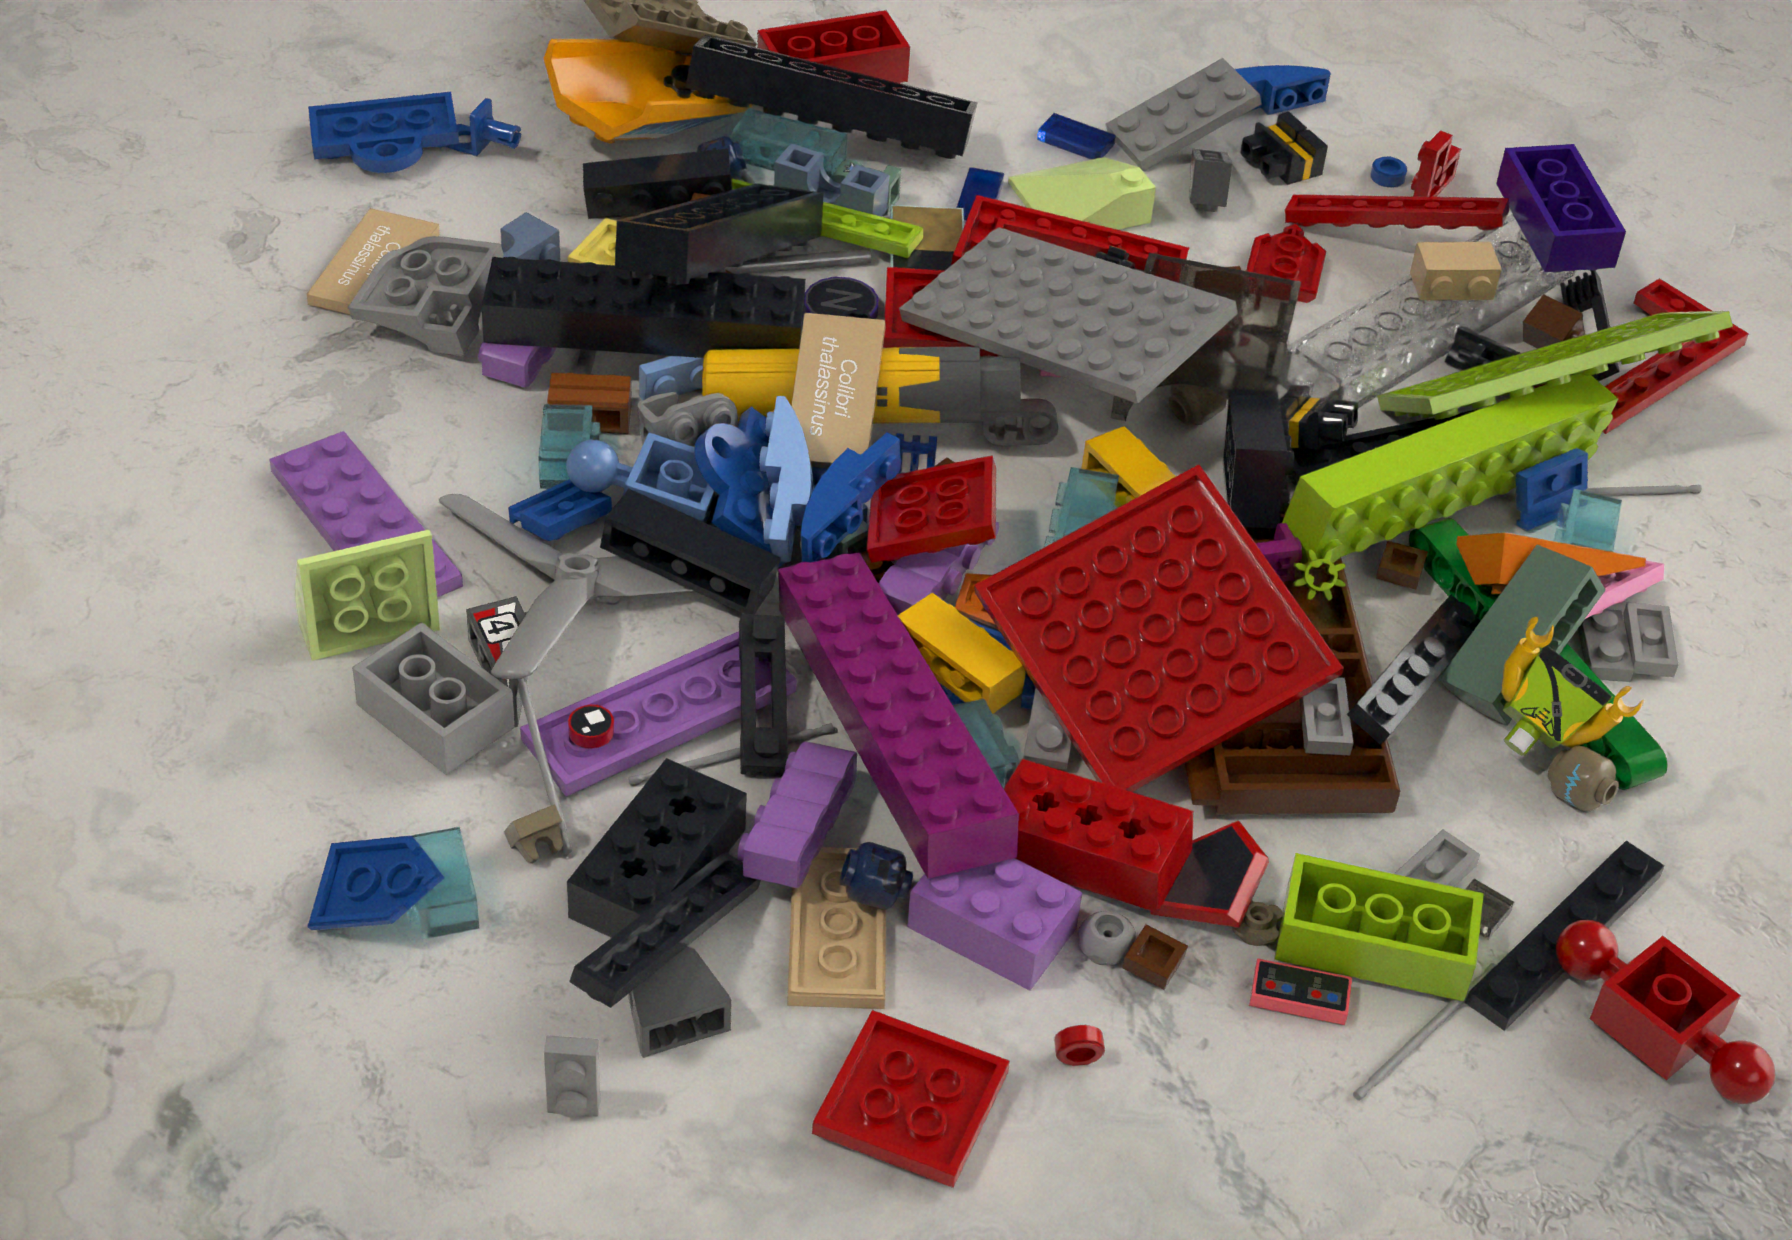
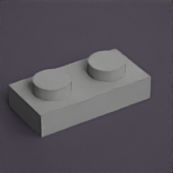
(1651, 639)
(1606, 646)
(1326, 720)
(1046, 738)
(1441, 861)
(572, 1076)

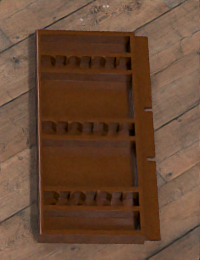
(1267, 763)

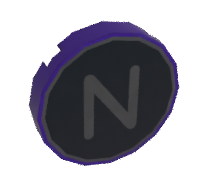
(840, 295)

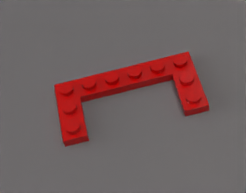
(1062, 231)
(1669, 370)

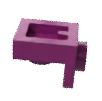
(1282, 552)

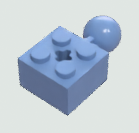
(661, 472)

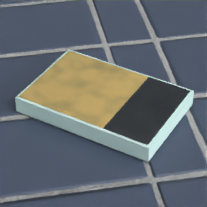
(940, 235)

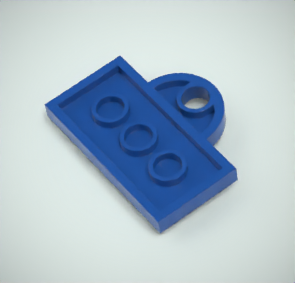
(383, 132)
(737, 476)

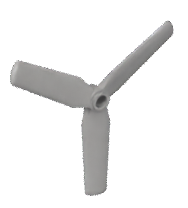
(574, 582)

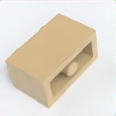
(1455, 271)

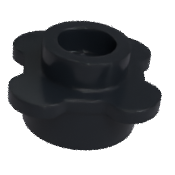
(678, 80)

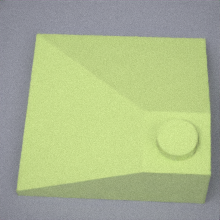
(1090, 191)
(366, 594)

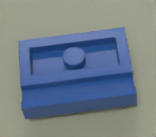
(1547, 485)
(559, 510)

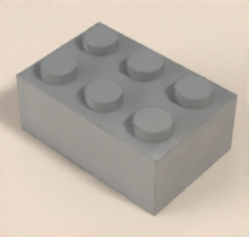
(434, 697)

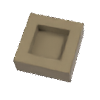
(537, 826)

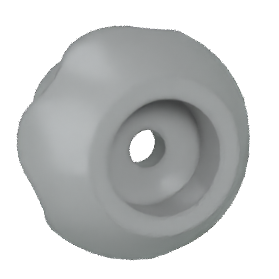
(1106, 937)

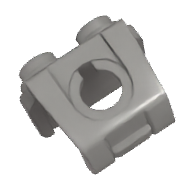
(684, 420)

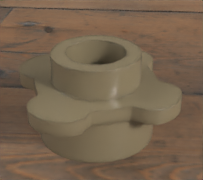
(1259, 924)

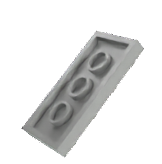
(1183, 114)

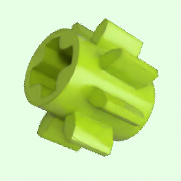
(1330, 569)

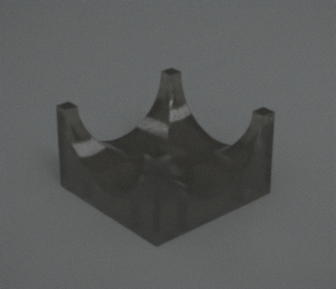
(1249, 347)

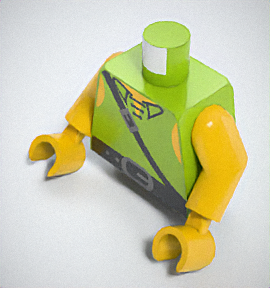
(1554, 698)

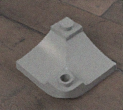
(429, 291)

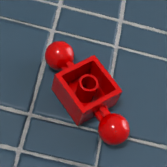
(1666, 1009)

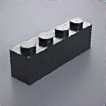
(653, 182)
(689, 552)

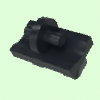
(1474, 349)

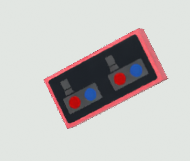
(1301, 991)

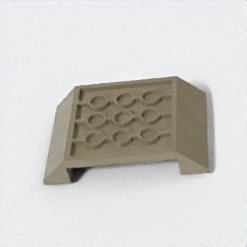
(664, 23)

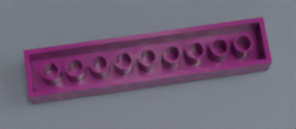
(898, 717)

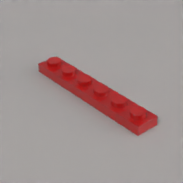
(1397, 210)

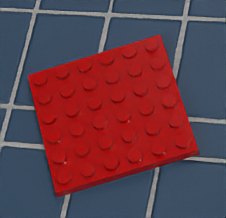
(1157, 631)

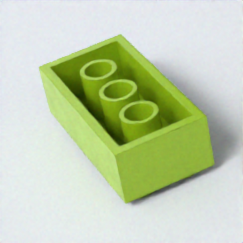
(1380, 927)

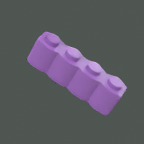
(513, 362)
(927, 573)
(798, 814)

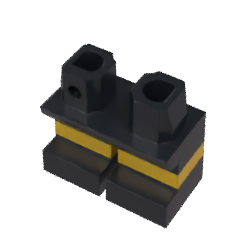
(1286, 150)
(1317, 419)

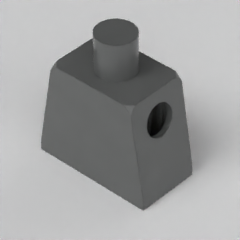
(679, 1005)

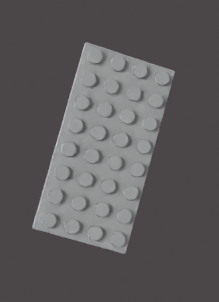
(1069, 313)

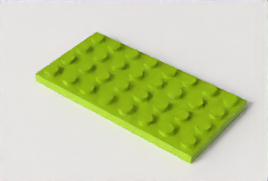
(1554, 363)

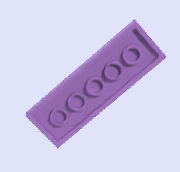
(351, 500)
(654, 713)

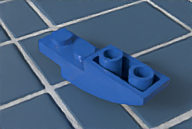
(1287, 86)
(838, 496)

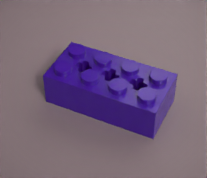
(1560, 208)

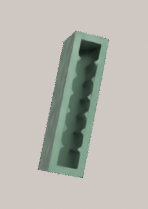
(1544, 587)

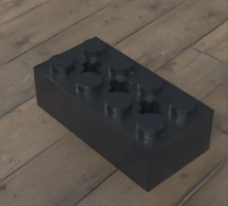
(1257, 457)
(655, 846)

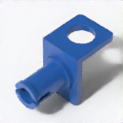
(484, 130)

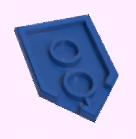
(372, 882)

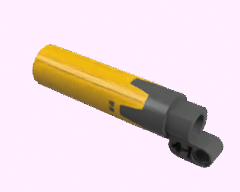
(911, 388)

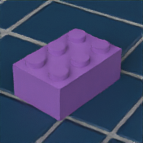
(998, 917)

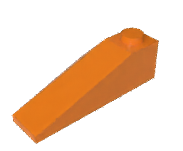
(1498, 556)

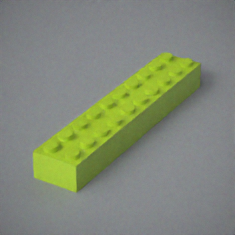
(1444, 467)

